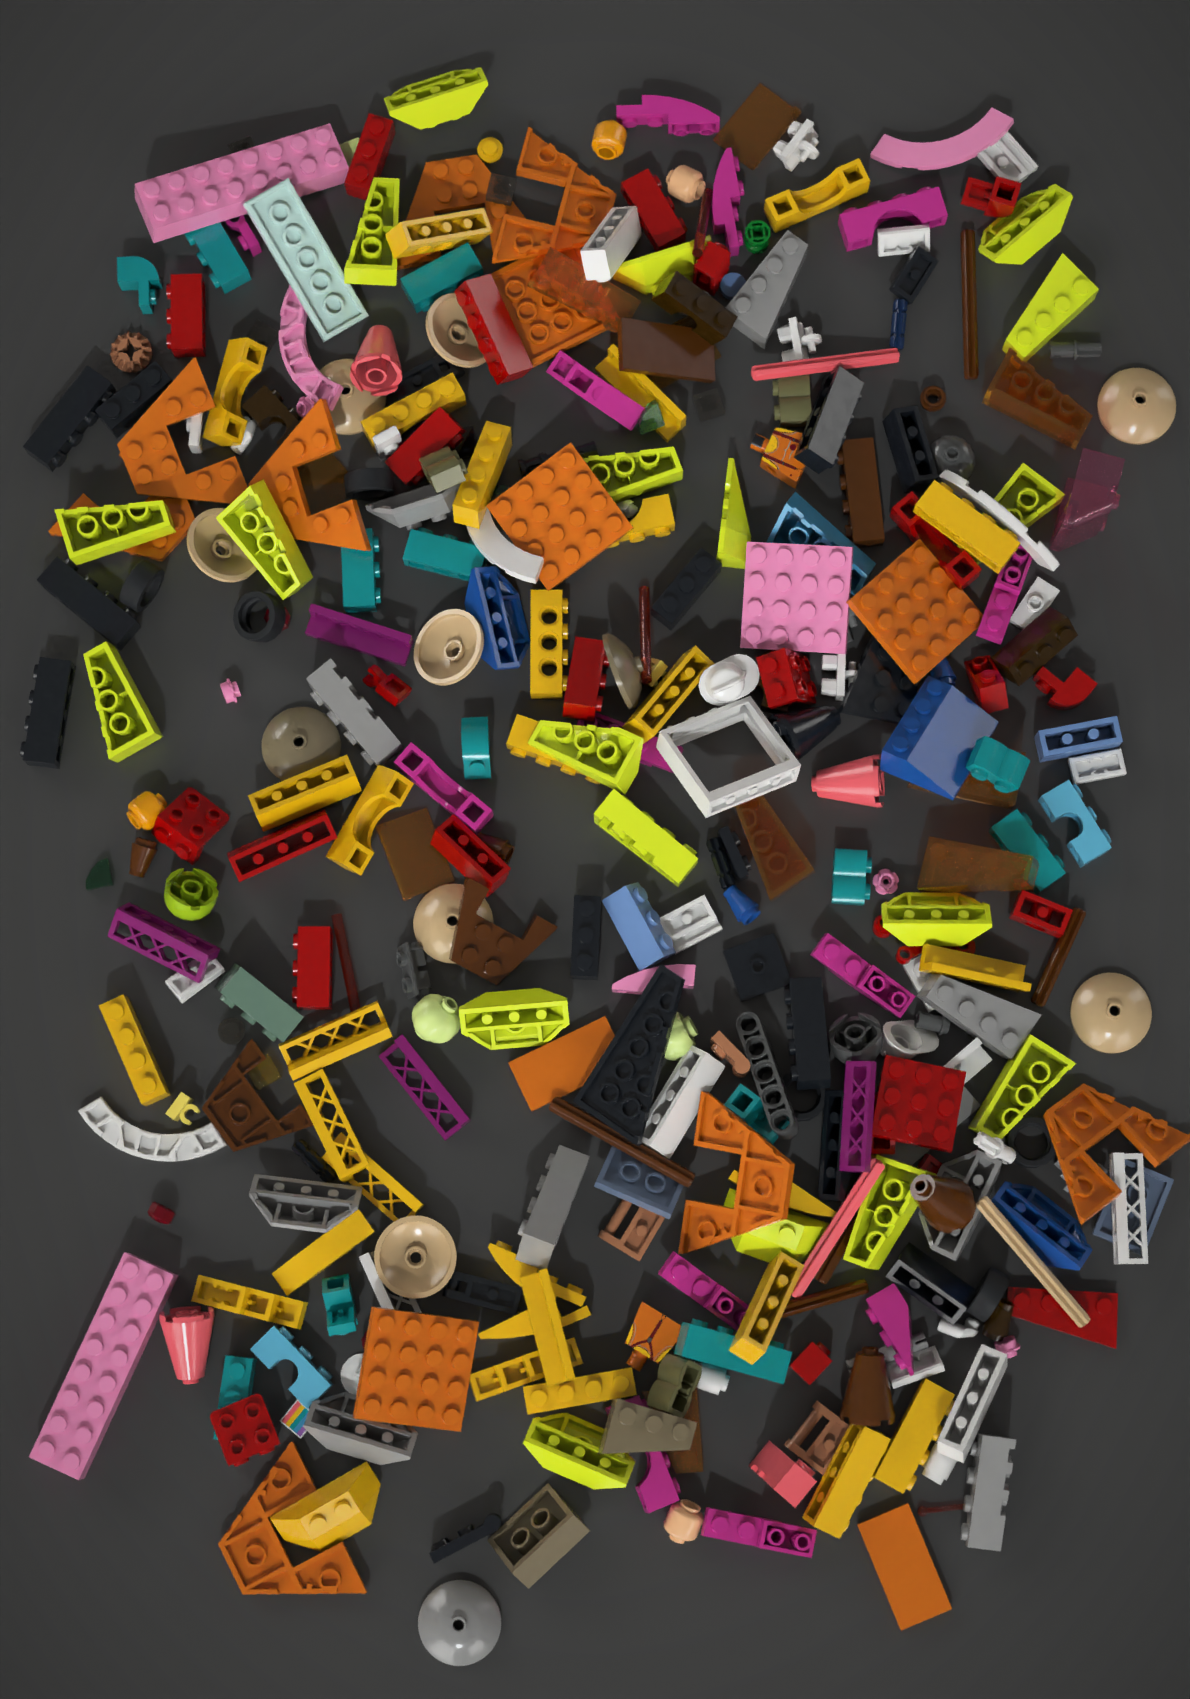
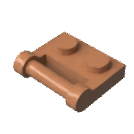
(723, 1048)
(637, 1235)
(825, 1445)

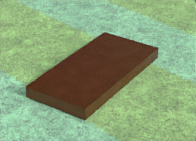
(664, 351)

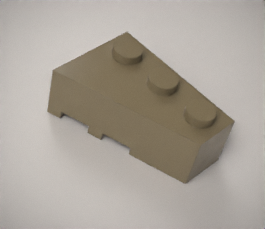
(642, 1429)

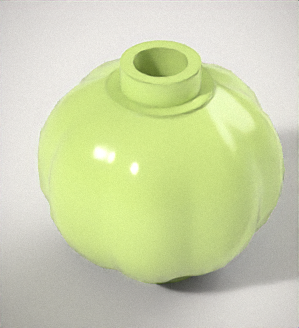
(436, 1018)
(681, 1037)

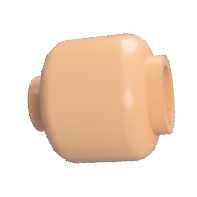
(685, 184)
(683, 1521)

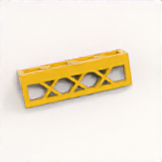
(642, 391)
(973, 968)
(339, 1049)
(325, 1132)
(384, 1178)
(547, 1328)

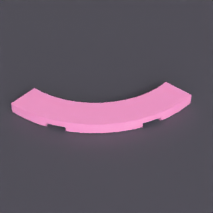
(944, 152)
(297, 356)

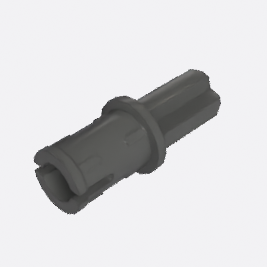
(1074, 349)

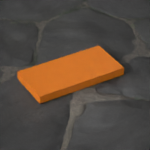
(561, 1064)
(904, 1566)

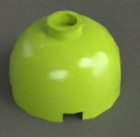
(190, 894)

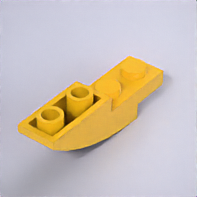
(517, 1269)

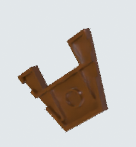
(487, 947)
(241, 1112)

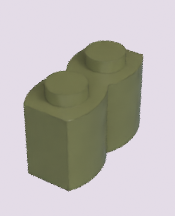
(793, 401)
(443, 469)
(674, 1385)

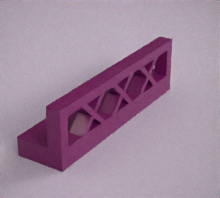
(359, 635)
(168, 934)
(428, 1076)
(857, 1116)

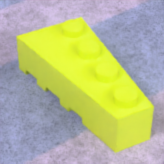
(370, 253)
(1054, 305)
(637, 472)
(1027, 497)
(112, 528)
(266, 539)
(122, 711)
(645, 838)
(1020, 1087)
(883, 1214)

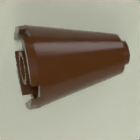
(943, 1201)
(868, 1390)

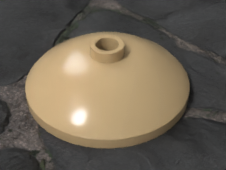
(447, 320)
(355, 405)
(1134, 421)
(206, 537)
(441, 640)
(432, 916)
(1094, 1021)
(394, 1254)

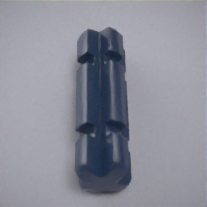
(898, 323)

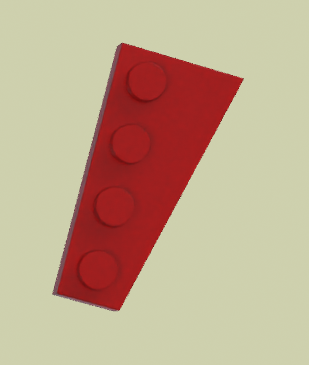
(1042, 1309)

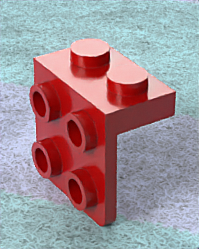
(786, 678)
(189, 824)
(244, 1429)

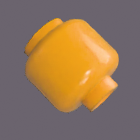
(609, 139)
(145, 809)

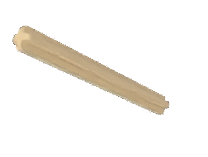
(1032, 1261)

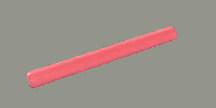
(824, 364)
(837, 1226)

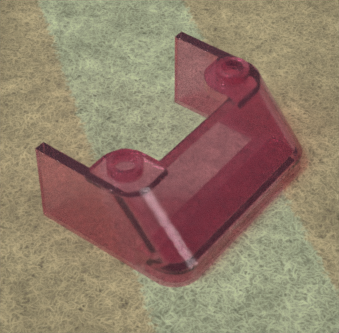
(1087, 499)

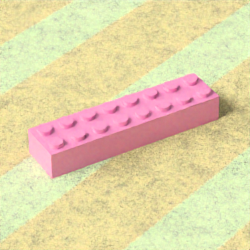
(221, 186)
(103, 1366)

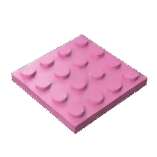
(796, 597)

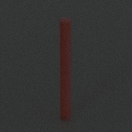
(702, 223)
(645, 635)
(346, 963)

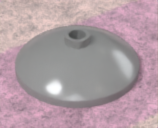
(463, 1602)

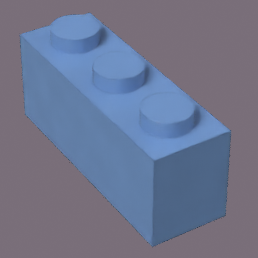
(1078, 739)
(639, 926)

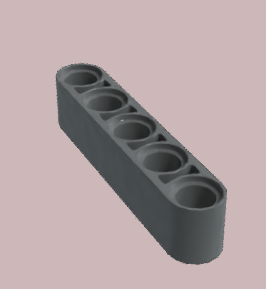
(774, 1085)

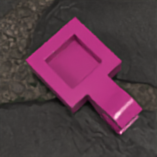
(247, 238)

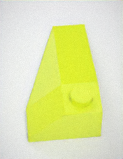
(734, 523)
(598, 752)

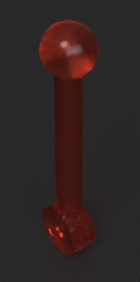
(923, 1511)

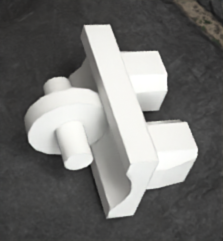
(801, 145)
(795, 333)
(836, 686)

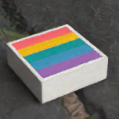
(295, 1418)

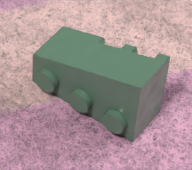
(258, 1003)

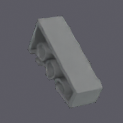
(353, 714)
(551, 1207)
(987, 1491)

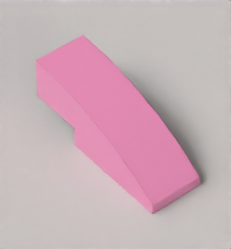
(638, 981)

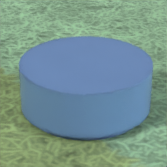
(731, 284)

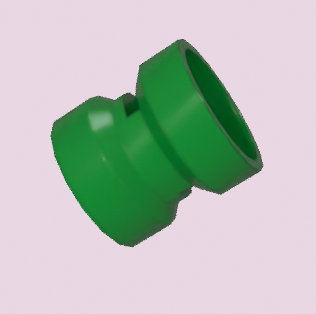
(757, 242)

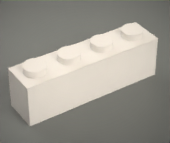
(611, 243)
(680, 1100)
(972, 1403)

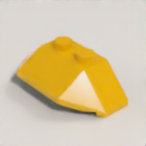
(331, 1511)

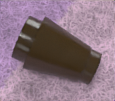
(998, 1324)

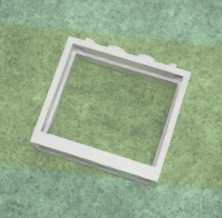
(740, 791)

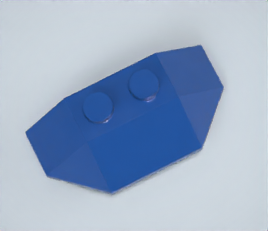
(501, 616)
(1043, 1225)

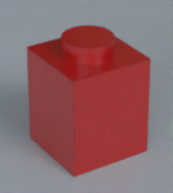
(811, 1362)

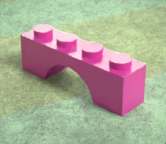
(919, 208)
(443, 789)
(656, 1486)

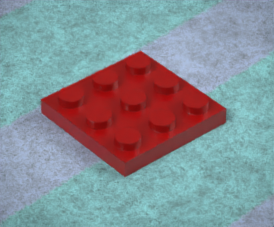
(918, 1103)

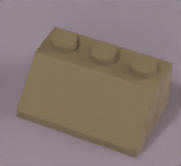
(538, 1536)

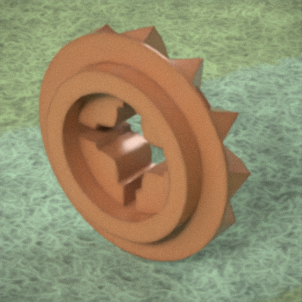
(140, 358)

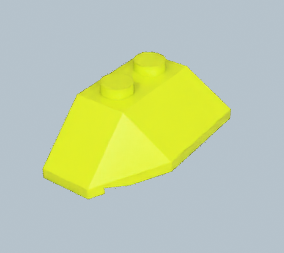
(437, 98)
(1029, 227)
(647, 271)
(935, 918)
(514, 1018)
(793, 1236)
(571, 1450)

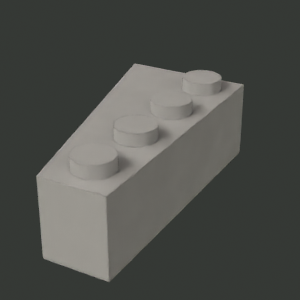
(768, 289)
(993, 1020)

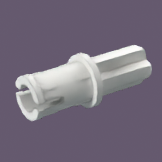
(995, 1148)

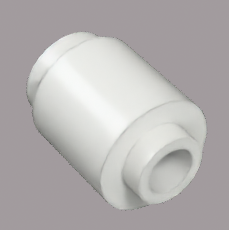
(713, 1378)
(938, 1466)

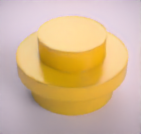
(490, 150)

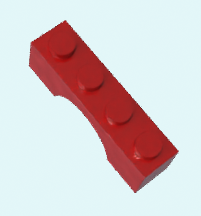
(953, 560)

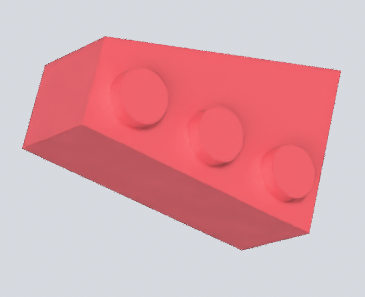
(783, 1474)

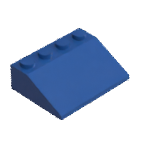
(936, 739)

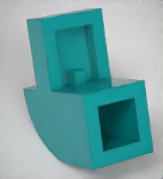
(139, 275)
(476, 747)
(751, 1110)
(339, 1305)

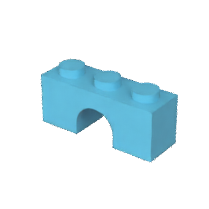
(1067, 802)
(311, 1381)

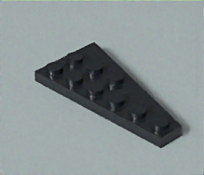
(879, 688)
(629, 1070)

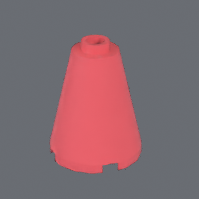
(377, 363)
(852, 782)
(188, 1340)

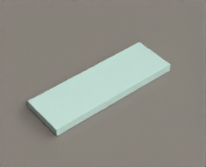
(305, 259)

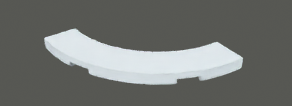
(1002, 516)
(503, 553)
(149, 1144)

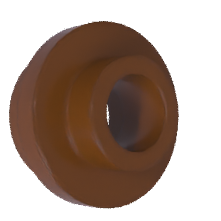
(936, 392)

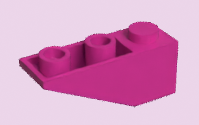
(894, 1318)

